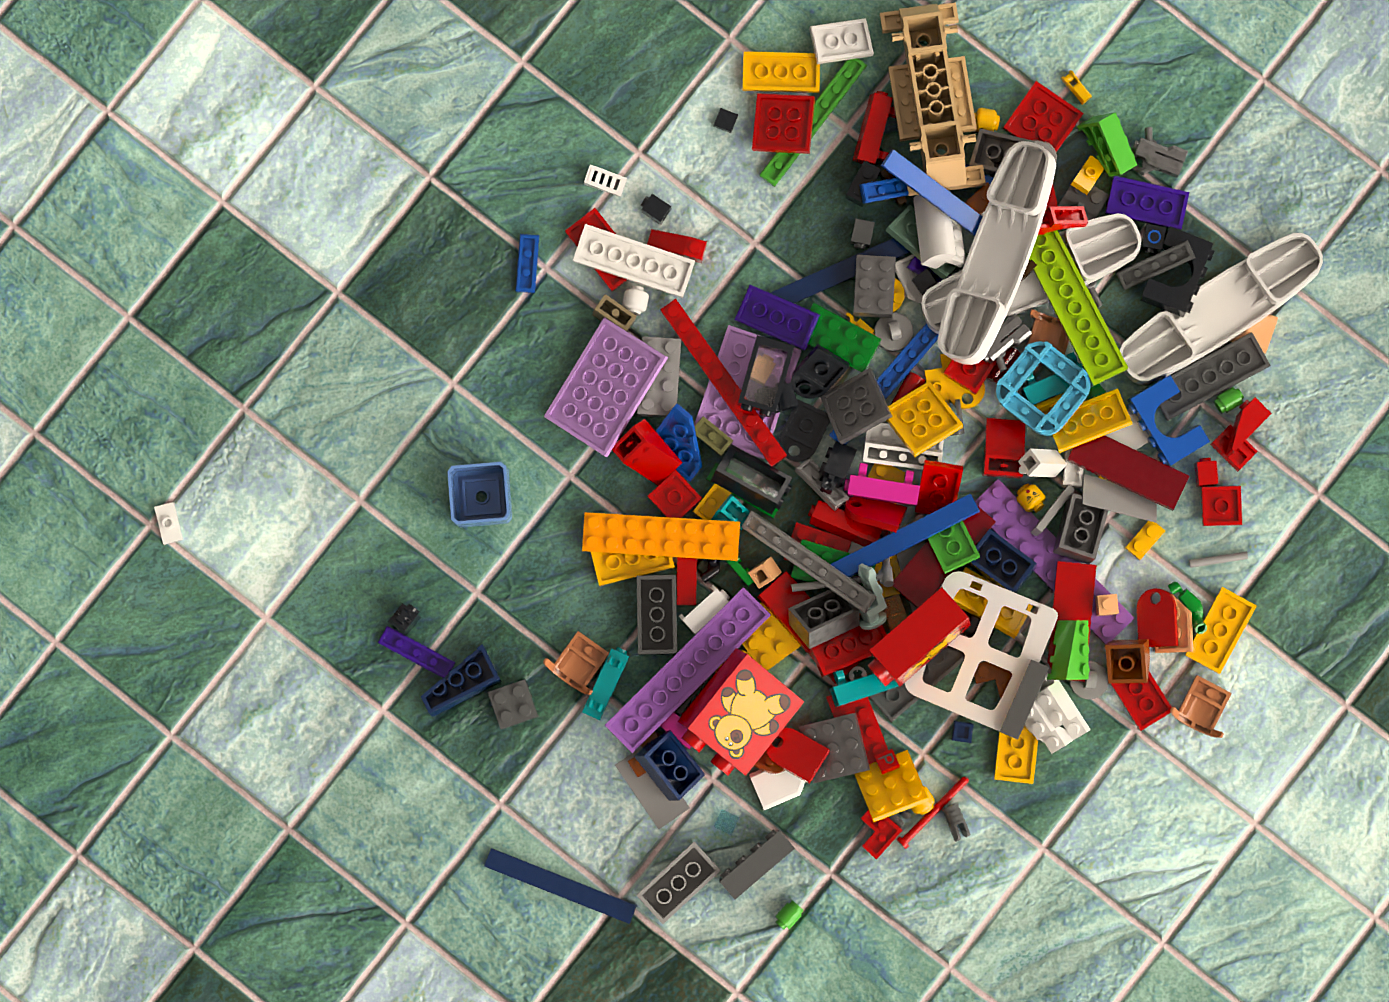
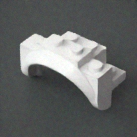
(1050, 711)

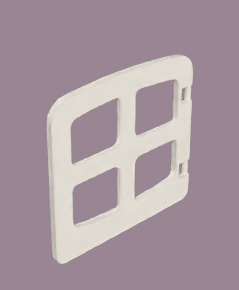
(977, 650)

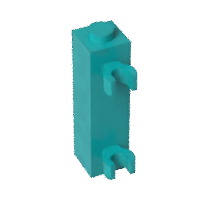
(1048, 387)
(606, 683)
(856, 689)

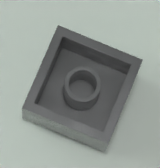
(513, 704)

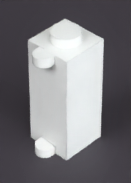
(1041, 463)
(705, 610)

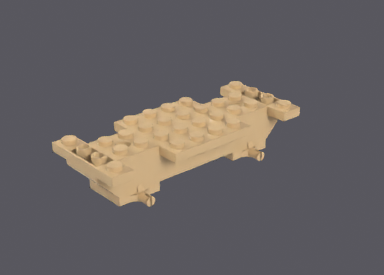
(933, 94)

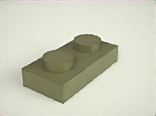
(712, 436)

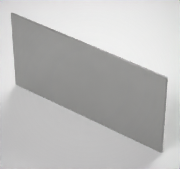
(1114, 498)
(650, 796)

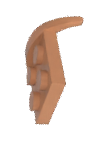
(1048, 329)
(578, 662)
(1202, 707)

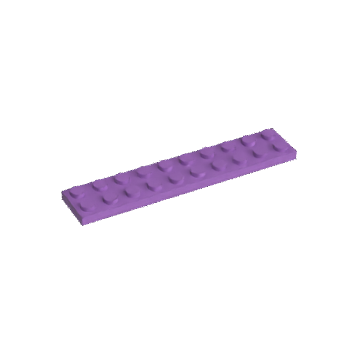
(1016, 526)
(687, 670)

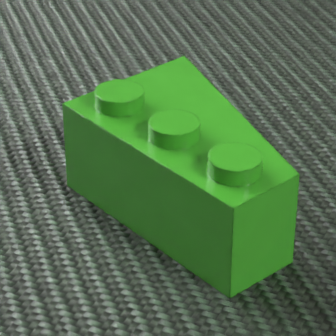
(1110, 143)
(1071, 651)

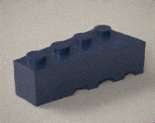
(461, 683)

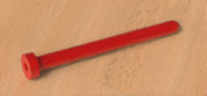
(928, 816)

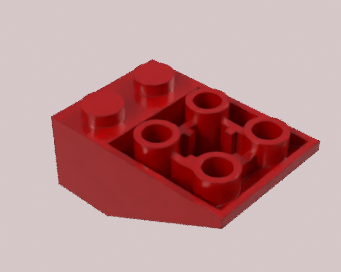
(1003, 448)
(647, 453)

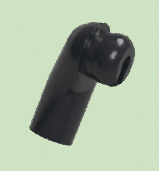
(713, 570)

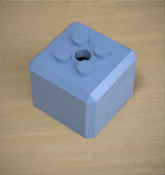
(470, 479)

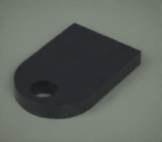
(818, 371)
(805, 430)

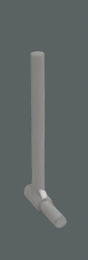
(885, 577)

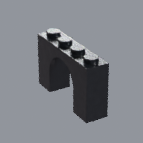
(1178, 299)

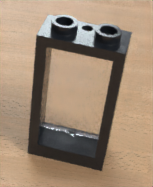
(765, 376)
(752, 479)

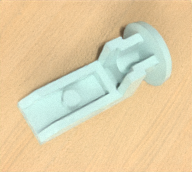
(875, 616)

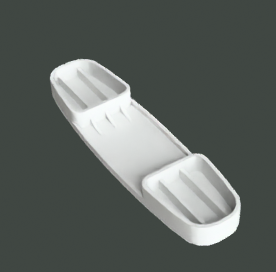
(1095, 249)
(998, 253)
(1222, 309)

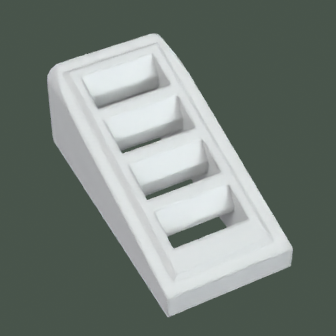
(607, 174)

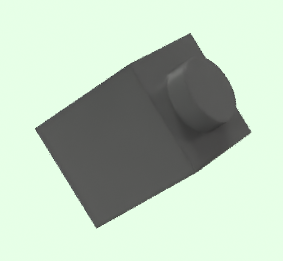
(862, 234)

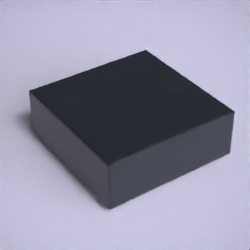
(725, 120)
(924, 281)

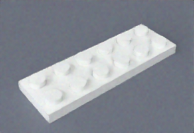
(634, 261)

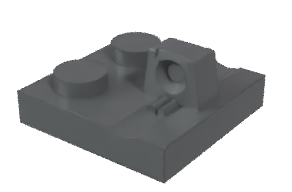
(1092, 201)

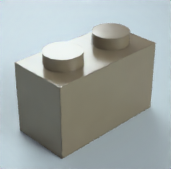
(614, 312)

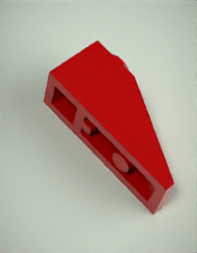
(678, 244)
(1246, 422)

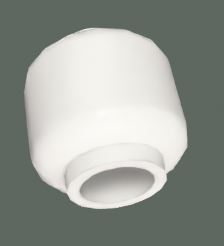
(635, 300)

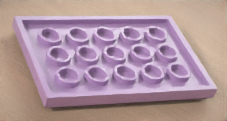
(735, 357)
(605, 387)

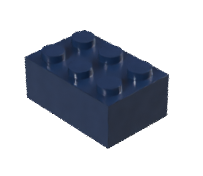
(1002, 562)

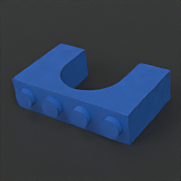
(1145, 405)

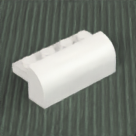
(938, 236)
(886, 448)

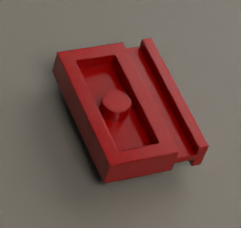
(1240, 456)

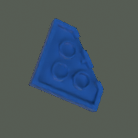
(680, 435)

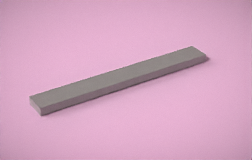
(808, 561)

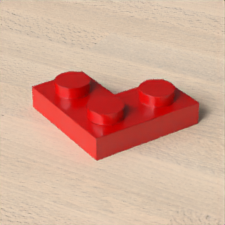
(884, 834)

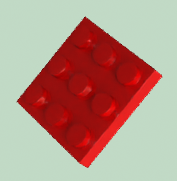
(1043, 117)
(783, 123)

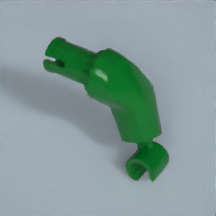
(1193, 604)

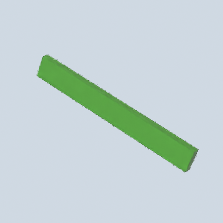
(822, 109)

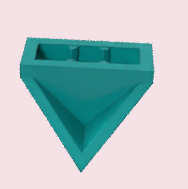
(731, 511)

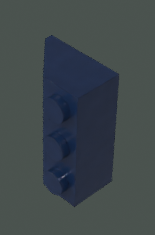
(670, 766)

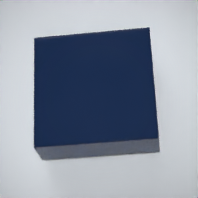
(962, 732)

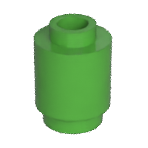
(1228, 400)
(788, 915)

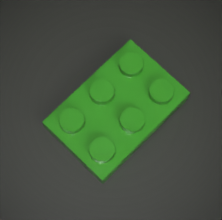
(953, 547)

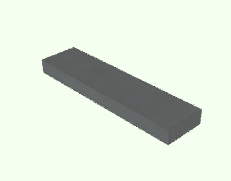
(1155, 264)
(1024, 699)

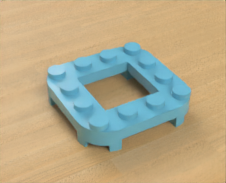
(1019, 372)

